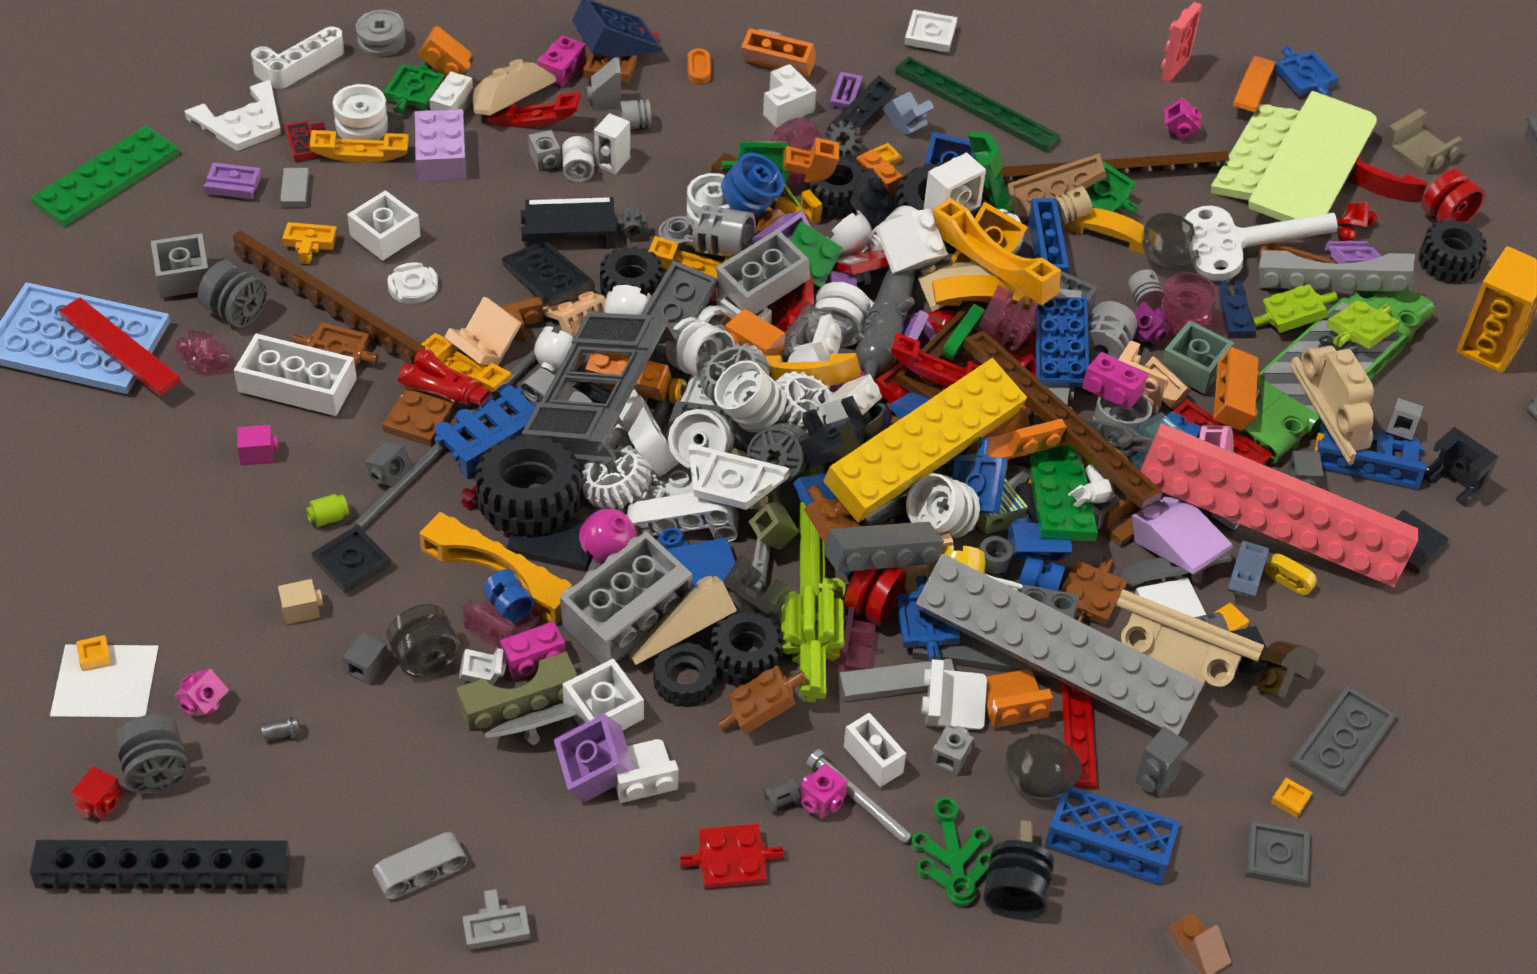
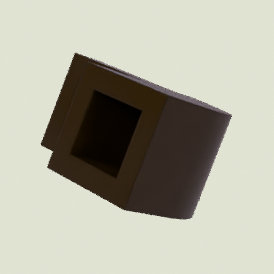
(1283, 663)

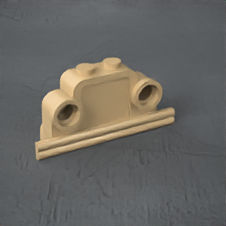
(1339, 395)
(1184, 641)

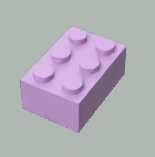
(440, 145)

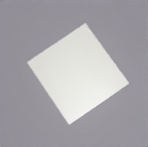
(107, 690)

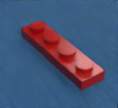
(1242, 445)

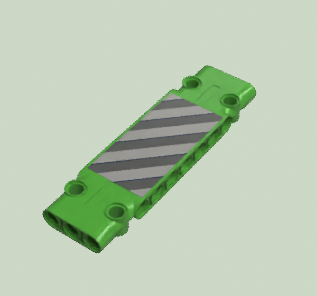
(1283, 405)

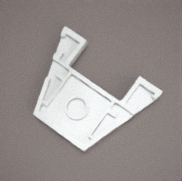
(245, 125)

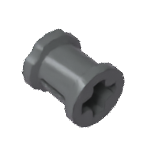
(781, 794)

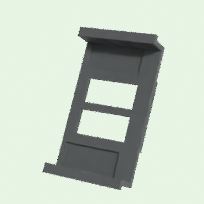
(586, 425)

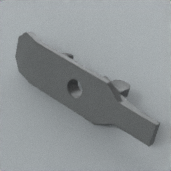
(1126, 440)
(1162, 568)

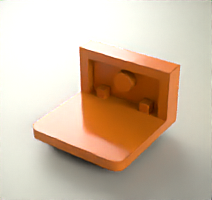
(445, 53)
(1016, 699)

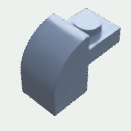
(907, 114)
(1248, 569)

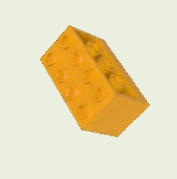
(1502, 311)

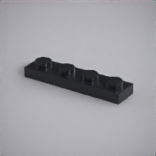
(865, 105)

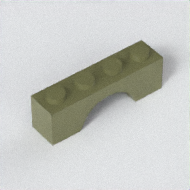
(772, 522)
(486, 704)

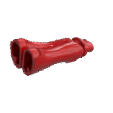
(434, 377)

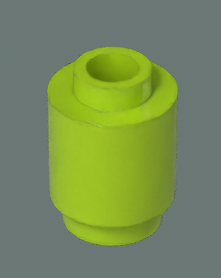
(327, 510)

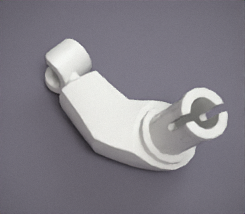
(1097, 491)

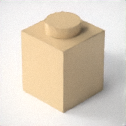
(300, 601)

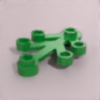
(953, 856)

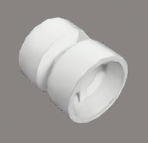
(578, 159)

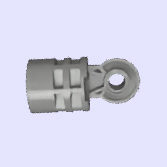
(714, 232)
(1110, 330)

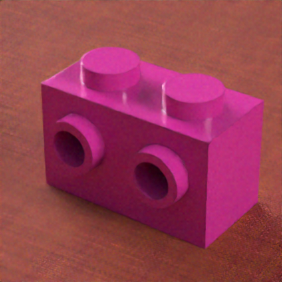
(563, 59)
(1115, 380)
(527, 648)

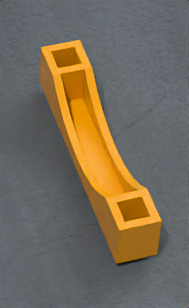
(1031, 276)
(454, 542)

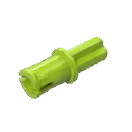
(835, 584)

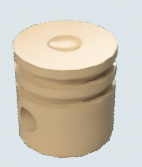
(1074, 204)

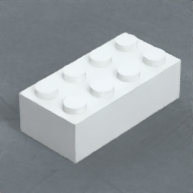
(295, 374)

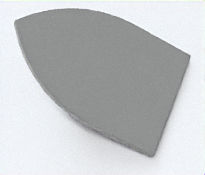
(530, 721)

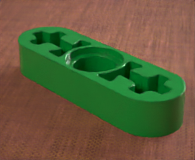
(963, 330)

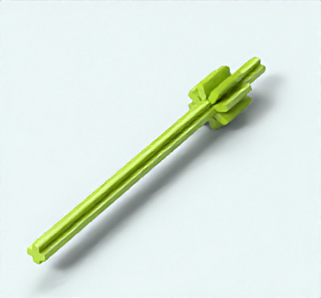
(813, 619)

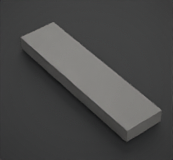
(886, 680)

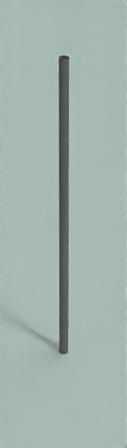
(436, 450)

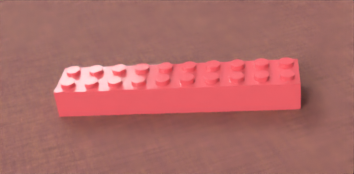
(1279, 505)

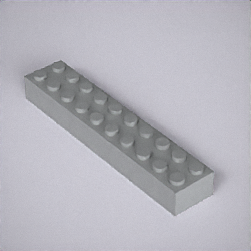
(1058, 645)

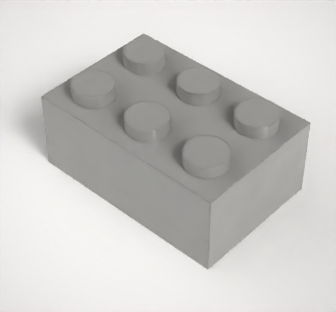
(763, 272)

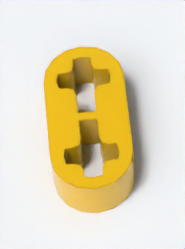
(1290, 574)

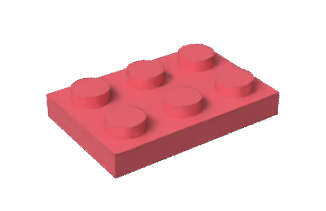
(1181, 41)

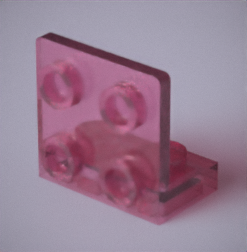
(488, 624)

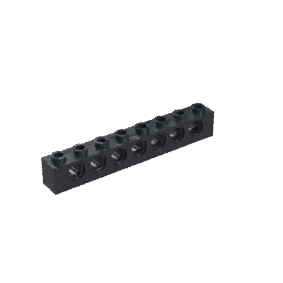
(148, 855)

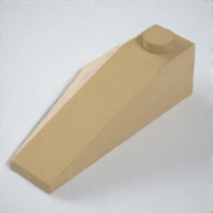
(932, 273)
(694, 611)

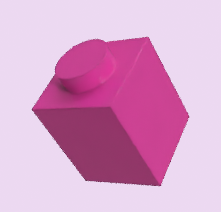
(256, 444)

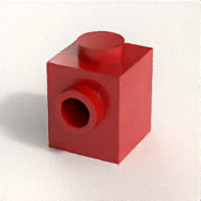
(96, 794)

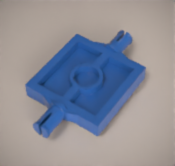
(1305, 72)
(982, 474)
(920, 628)

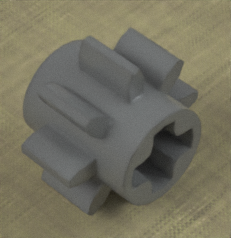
(632, 223)

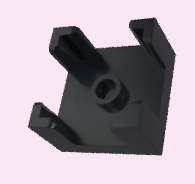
(833, 439)
(1464, 462)

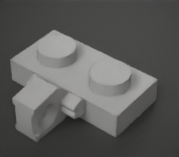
(495, 924)

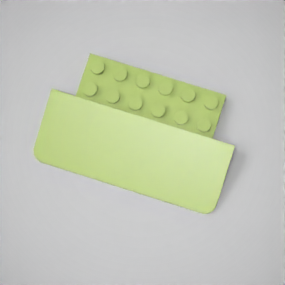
(1294, 159)

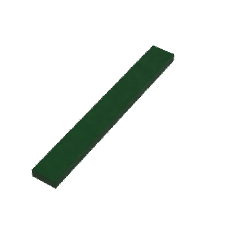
(978, 104)

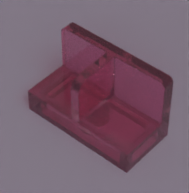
(857, 644)

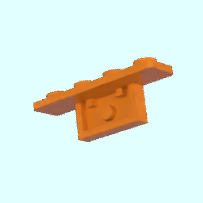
(1028, 440)

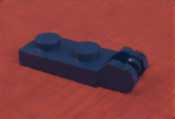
(1235, 311)

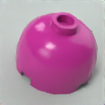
(606, 533)

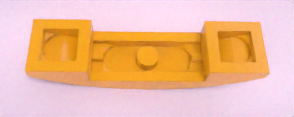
(359, 150)
(1111, 225)
(668, 251)
(971, 288)
(835, 371)
(490, 376)

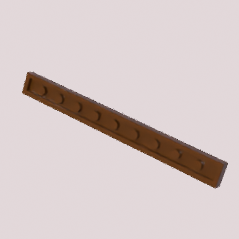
(1123, 165)
(326, 297)
(1078, 432)

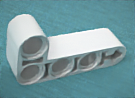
(298, 60)
(647, 435)
(684, 513)

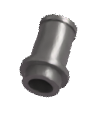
(280, 728)

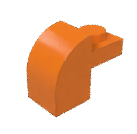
(814, 164)

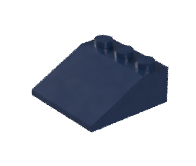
(613, 31)

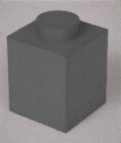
(365, 658)

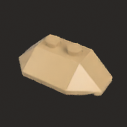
(509, 86)

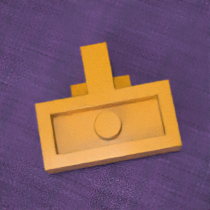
(309, 239)

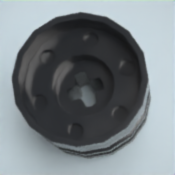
(1018, 880)

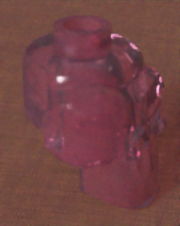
(202, 351)

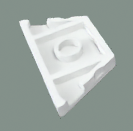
(731, 477)

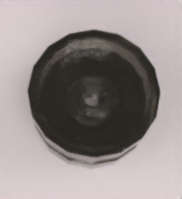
(423, 640)

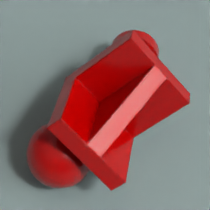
(1355, 217)

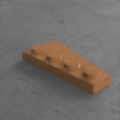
(1054, 183)

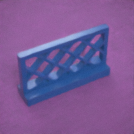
(1107, 849)

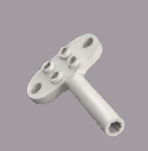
(1222, 242)

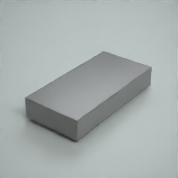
(294, 188)

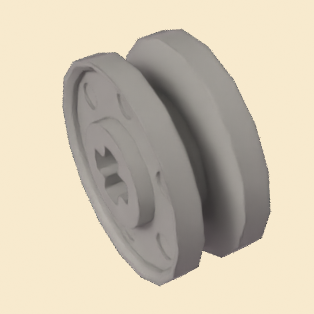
(380, 33)

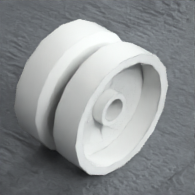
(360, 112)
(705, 191)
(846, 302)
(688, 426)

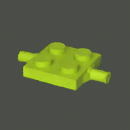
(1294, 308)
(1362, 324)

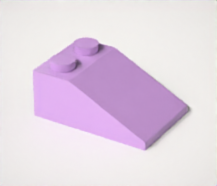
(1179, 533)

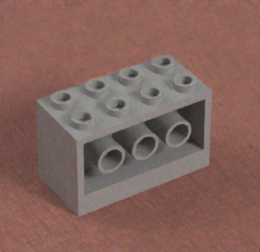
(624, 598)

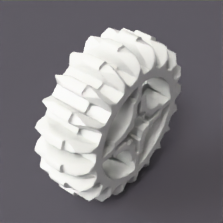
(802, 395)
(619, 482)

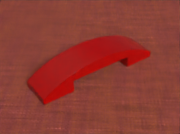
(537, 115)
(1386, 184)
(926, 365)

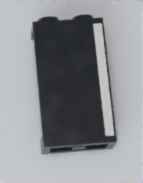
(569, 218)

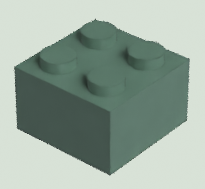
(1195, 355)

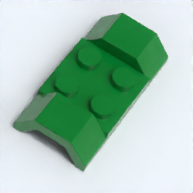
(988, 155)

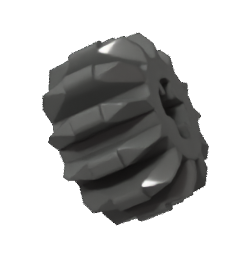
(851, 135)

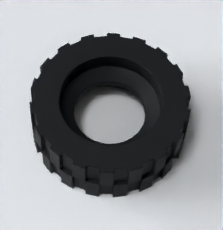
(685, 694)

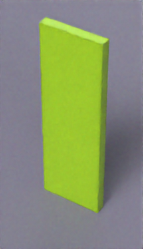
(791, 196)

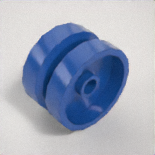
(752, 184)

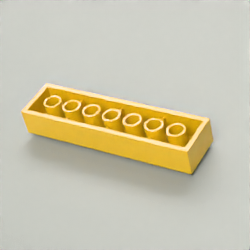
(924, 439)

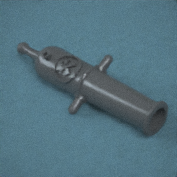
(884, 320)

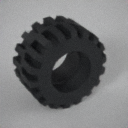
(838, 189)
(1452, 251)
(632, 268)
(747, 630)

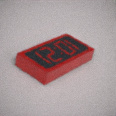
(299, 140)

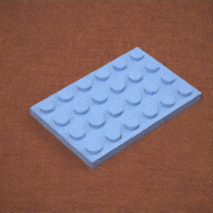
(44, 343)

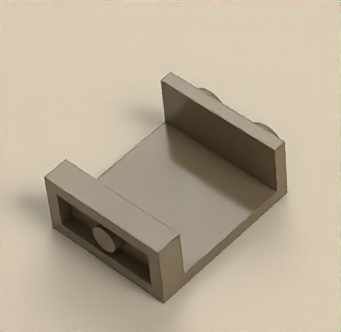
(1418, 145)

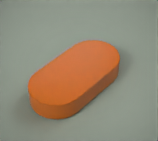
(699, 66)

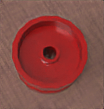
(1453, 197)
(875, 593)

